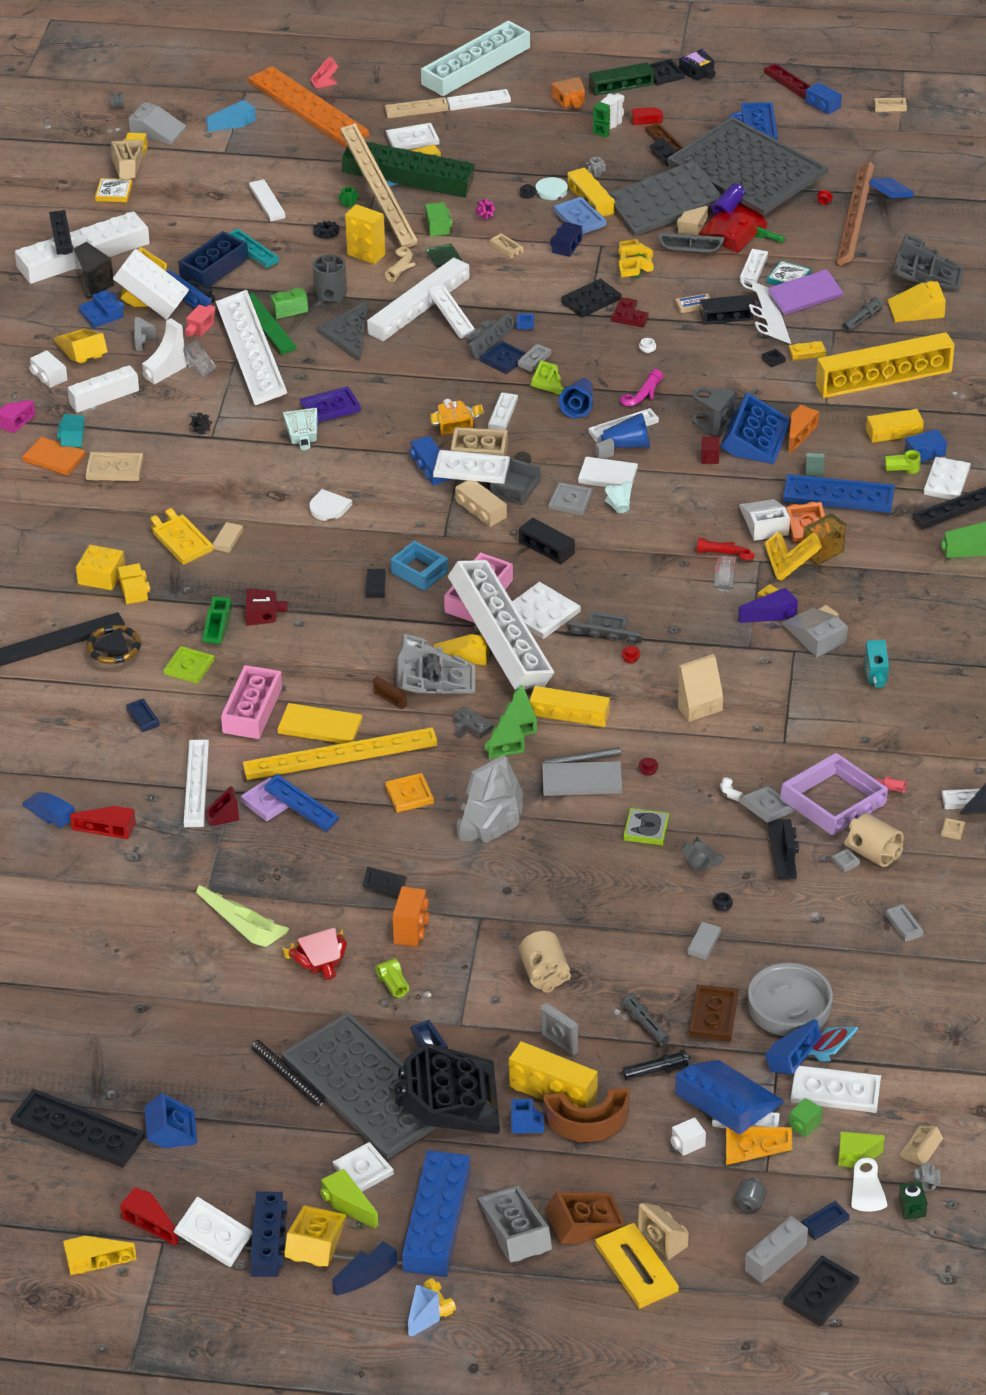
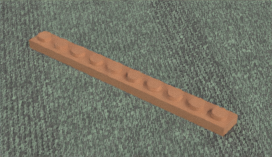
(855, 214)

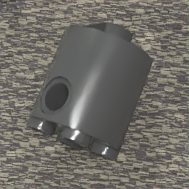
(329, 278)

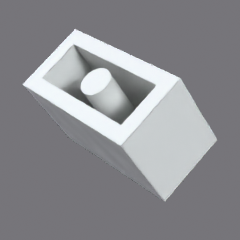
(48, 369)

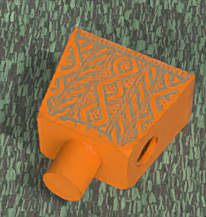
(569, 92)

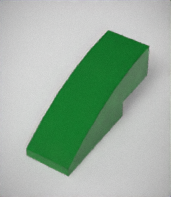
(217, 620)

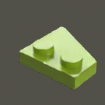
(547, 378)

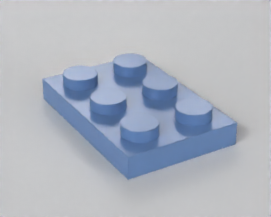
(581, 213)

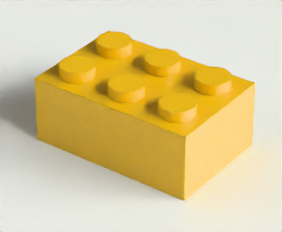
(365, 234)

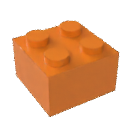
(410, 916)

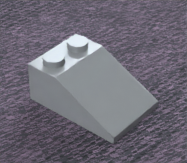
(156, 124)
(818, 630)

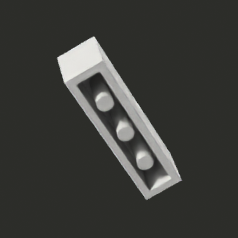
(103, 388)

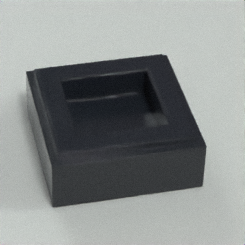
(773, 358)

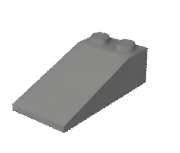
(516, 1223)

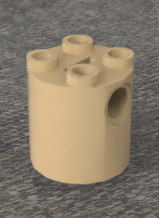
(875, 840)
(544, 960)

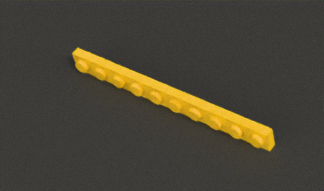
(339, 753)

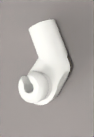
(728, 791)

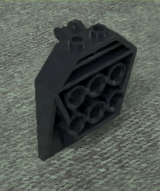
(449, 1089)

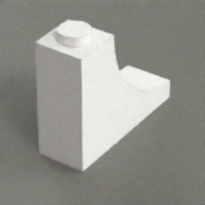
(168, 357)

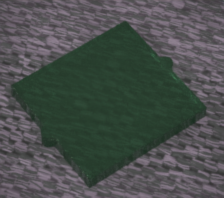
(442, 254)

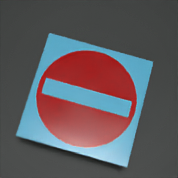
(831, 1041)

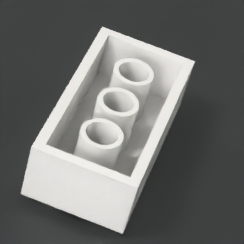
(151, 284)

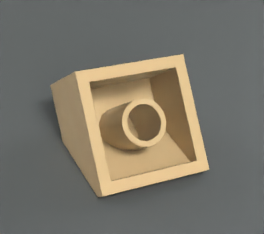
(662, 1230)

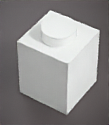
(688, 1136)

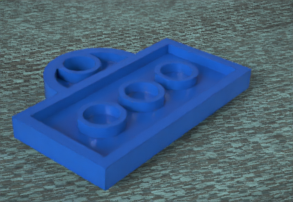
(759, 116)

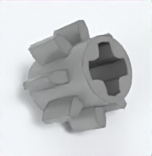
(596, 166)
(928, 1176)

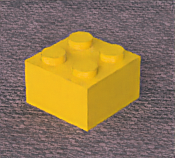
(100, 567)

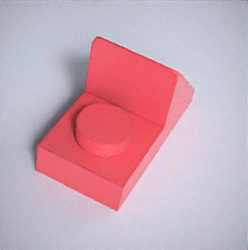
(323, 76)

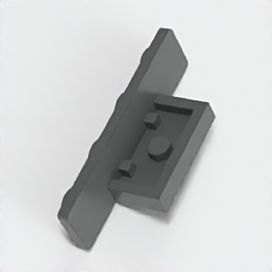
(489, 334)
(607, 626)

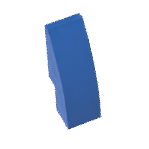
(50, 808)

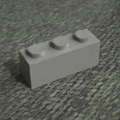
(776, 1249)

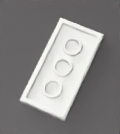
(471, 466)
(836, 1088)

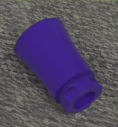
(729, 199)

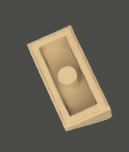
(922, 1145)

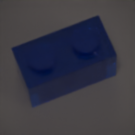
(566, 239)

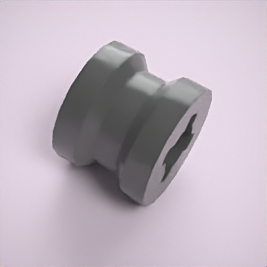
(116, 100)

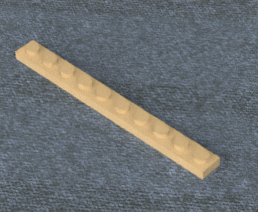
(379, 186)

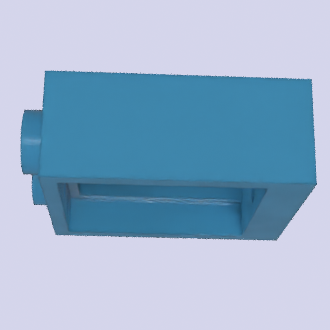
(436, 564)

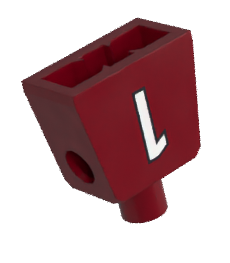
(262, 606)

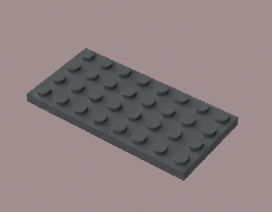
(358, 1082)

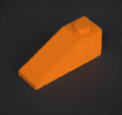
(803, 422)

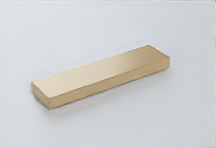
(416, 107)

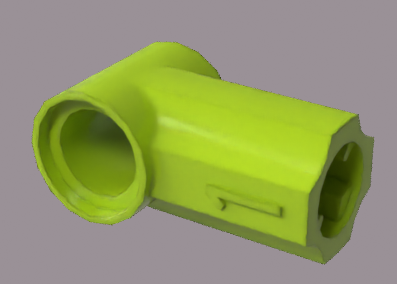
(909, 462)
(391, 974)

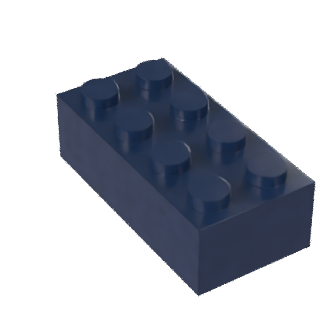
(213, 259)

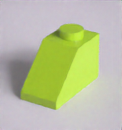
(857, 1146)

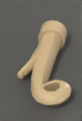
(403, 264)

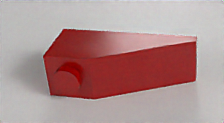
(106, 821)
(146, 1213)

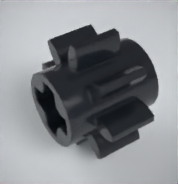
(200, 423)

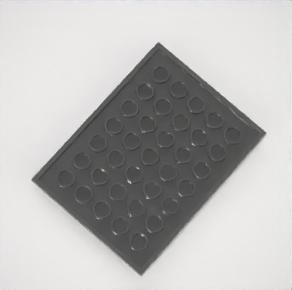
(752, 159)

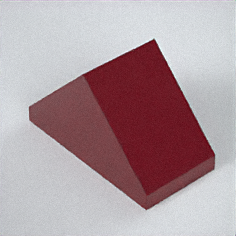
(223, 809)

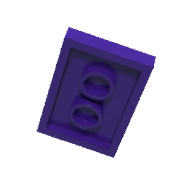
(332, 404)

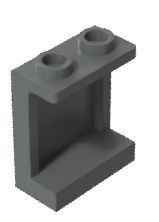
(519, 482)

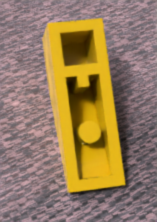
(469, 647)

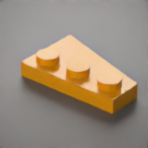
(757, 1143)

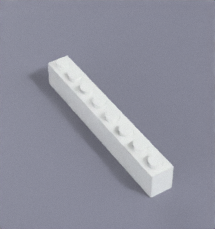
(416, 300)

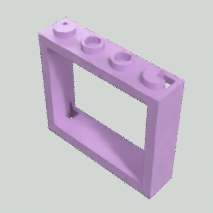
(835, 764)

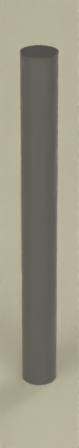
(585, 756)

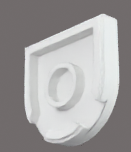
(329, 505)

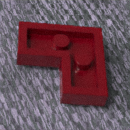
(626, 313)

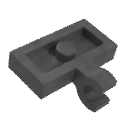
(472, 722)

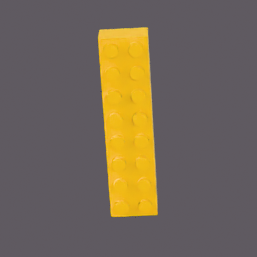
(884, 365)

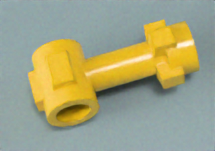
(446, 1306)

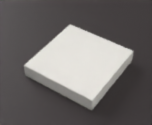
(364, 1166)

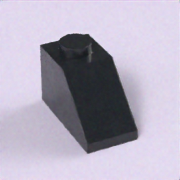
(977, 804)

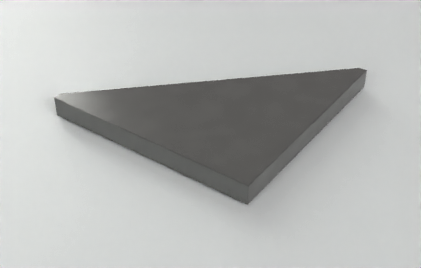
(347, 330)

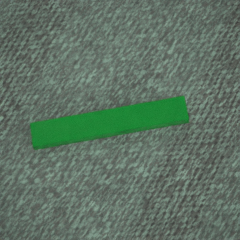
(271, 328)

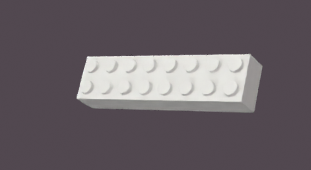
(110, 237)
(500, 624)

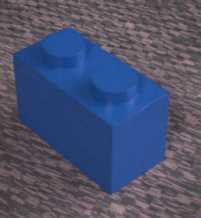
(823, 98)
(928, 444)

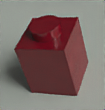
(710, 450)

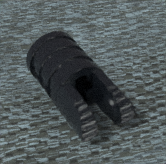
(202, 288)

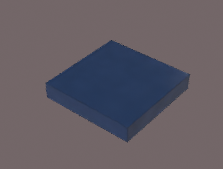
(502, 357)

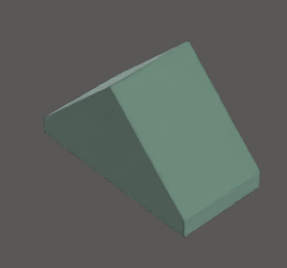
(815, 465)

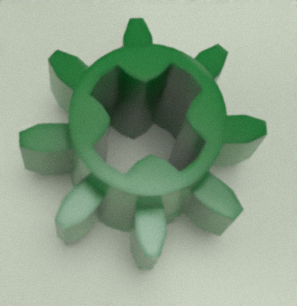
(348, 196)

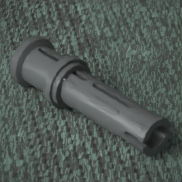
(866, 311)
(640, 1013)

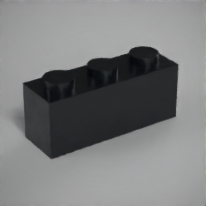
(726, 309)
(546, 540)

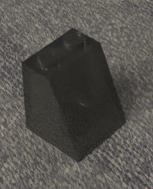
(93, 269)

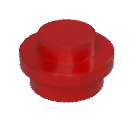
(824, 197)
(630, 654)

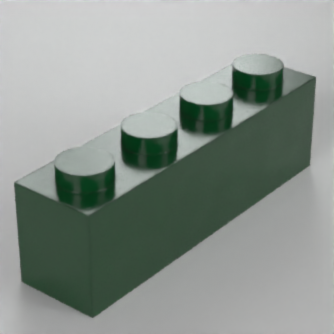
(621, 79)

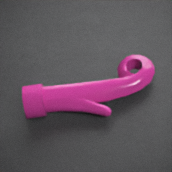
(654, 378)

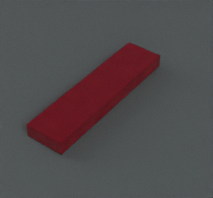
(787, 79)

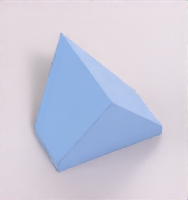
(424, 1310)

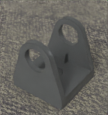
(721, 403)

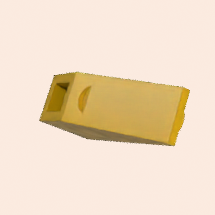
(93, 1253)

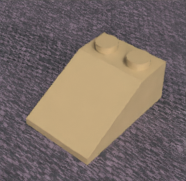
(699, 688)

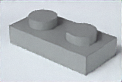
(532, 358)

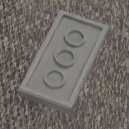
(582, 778)

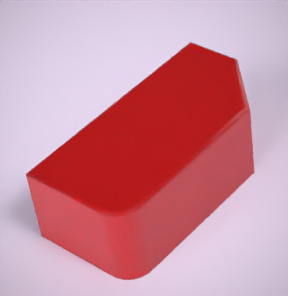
(647, 116)

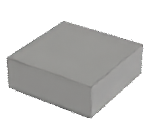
(605, 449)
(845, 860)

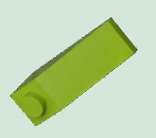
(348, 1198)

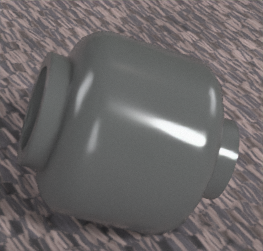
(750, 1194)

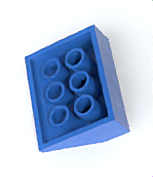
(755, 431)
(725, 1094)

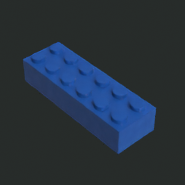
(436, 1213)

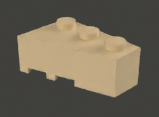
(127, 157)

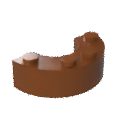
(587, 1123)

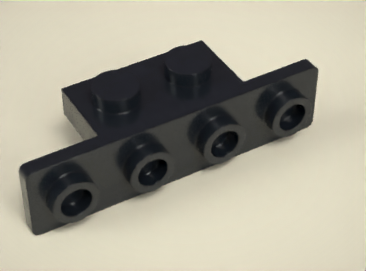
(784, 848)

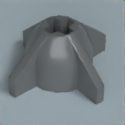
(701, 856)

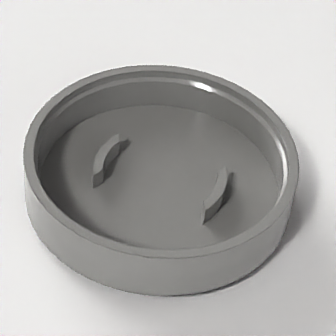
(789, 997)

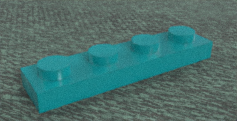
(256, 250)

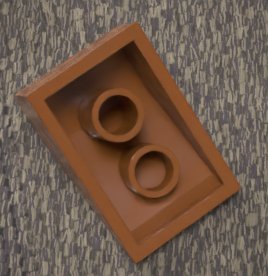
(583, 1216)

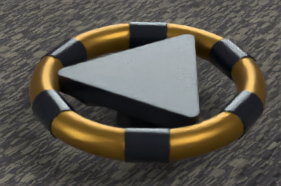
(113, 644)

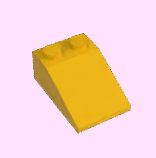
(918, 303)
(82, 344)
(314, 1236)

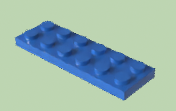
(839, 493)

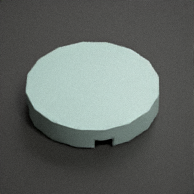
(551, 188)

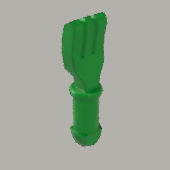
(761, 233)

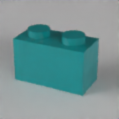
(71, 430)

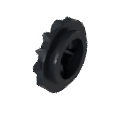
(321, 231)

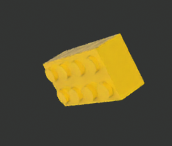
(545, 1073)

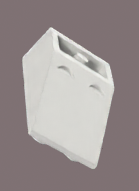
(765, 518)

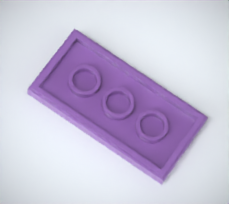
(805, 292)

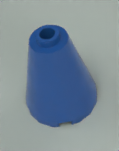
(577, 399)
(628, 433)

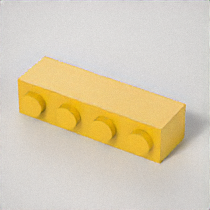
(586, 186)
(570, 706)

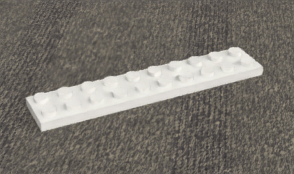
(251, 347)

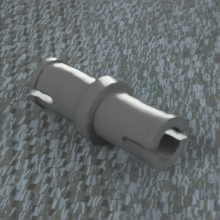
(434, 668)

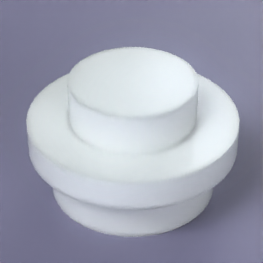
(647, 345)

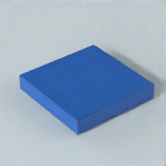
(891, 187)

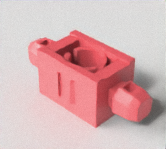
(200, 320)

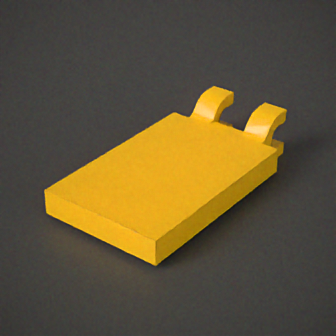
(180, 537)

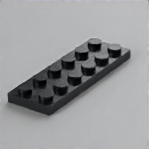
(78, 1128)

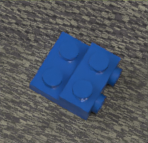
(102, 309)

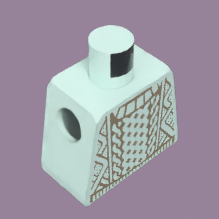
(302, 426)

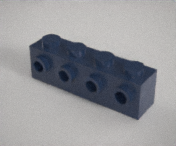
(267, 1234)

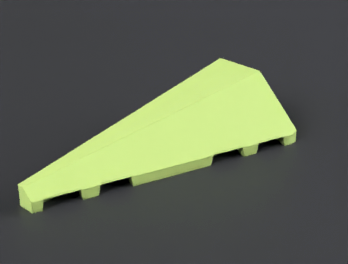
(248, 922)

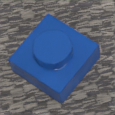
(525, 321)

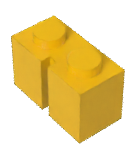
(133, 583)

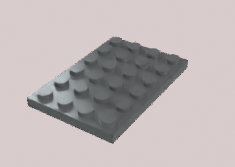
(664, 197)

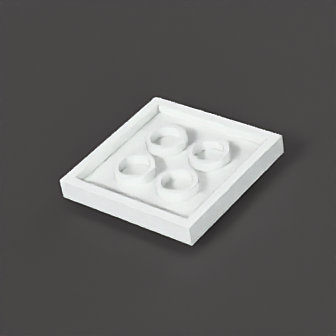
(544, 609)

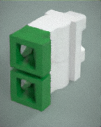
(609, 114)

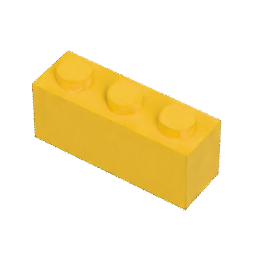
(894, 425)

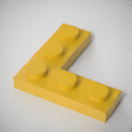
(786, 562)

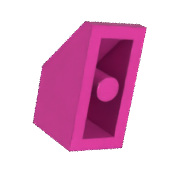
(16, 414)

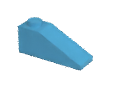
(231, 117)

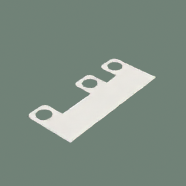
(770, 312)

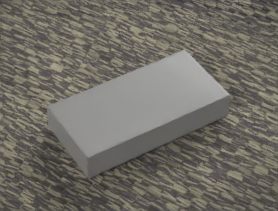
(904, 922)
(704, 941)

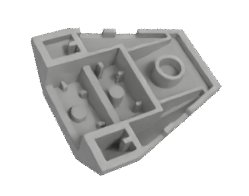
(412, 675)

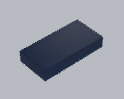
(142, 715)
(825, 1220)

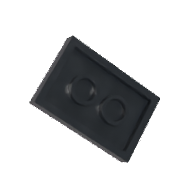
(591, 298)
(821, 1290)

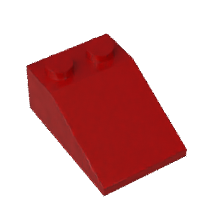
(734, 227)

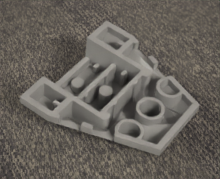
(492, 803)

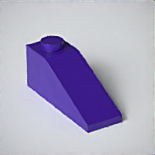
(771, 607)

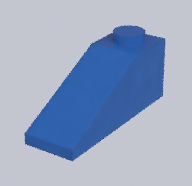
(793, 1048)

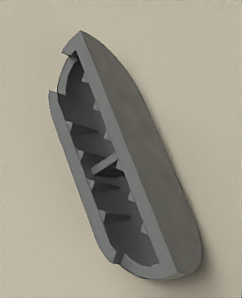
(690, 243)

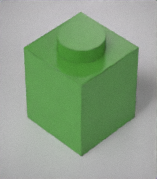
(805, 1117)

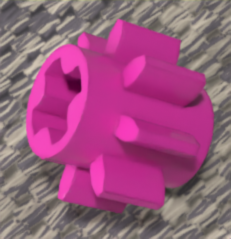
(485, 209)

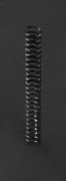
(284, 1074)

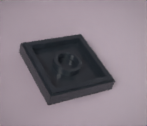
(666, 72)

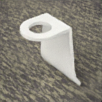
(867, 1189)

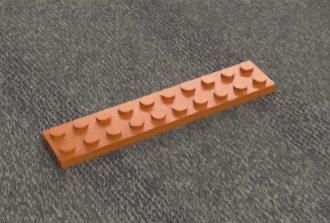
(304, 103)

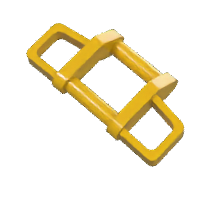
(632, 265)

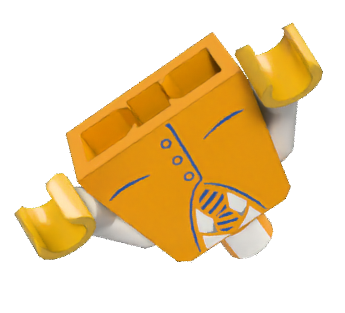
(454, 415)

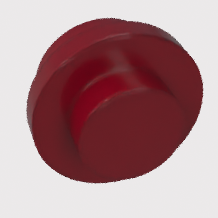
(648, 766)

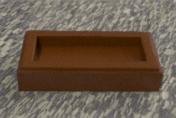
(389, 692)

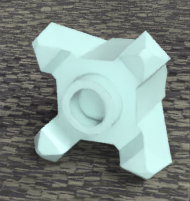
(619, 496)

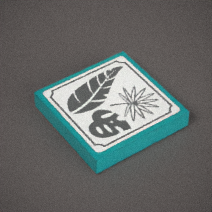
(786, 272)

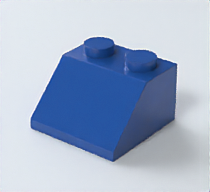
(170, 1122)

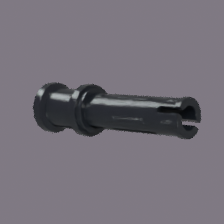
(665, 1063)

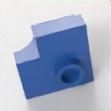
(525, 1117)

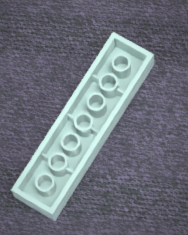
(475, 58)

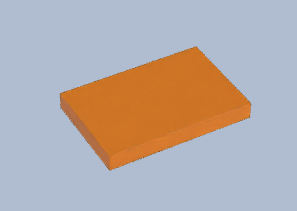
(53, 456)

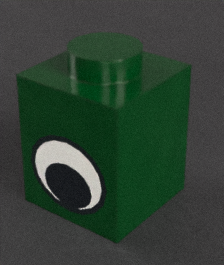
(912, 1200)

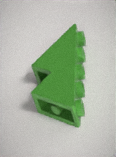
(516, 722)

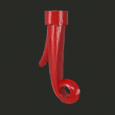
(727, 547)

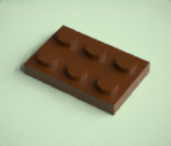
(713, 1012)

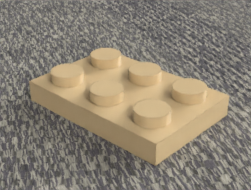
(114, 466)

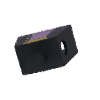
(697, 65)

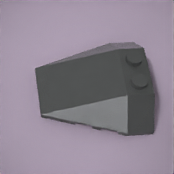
(920, 264)

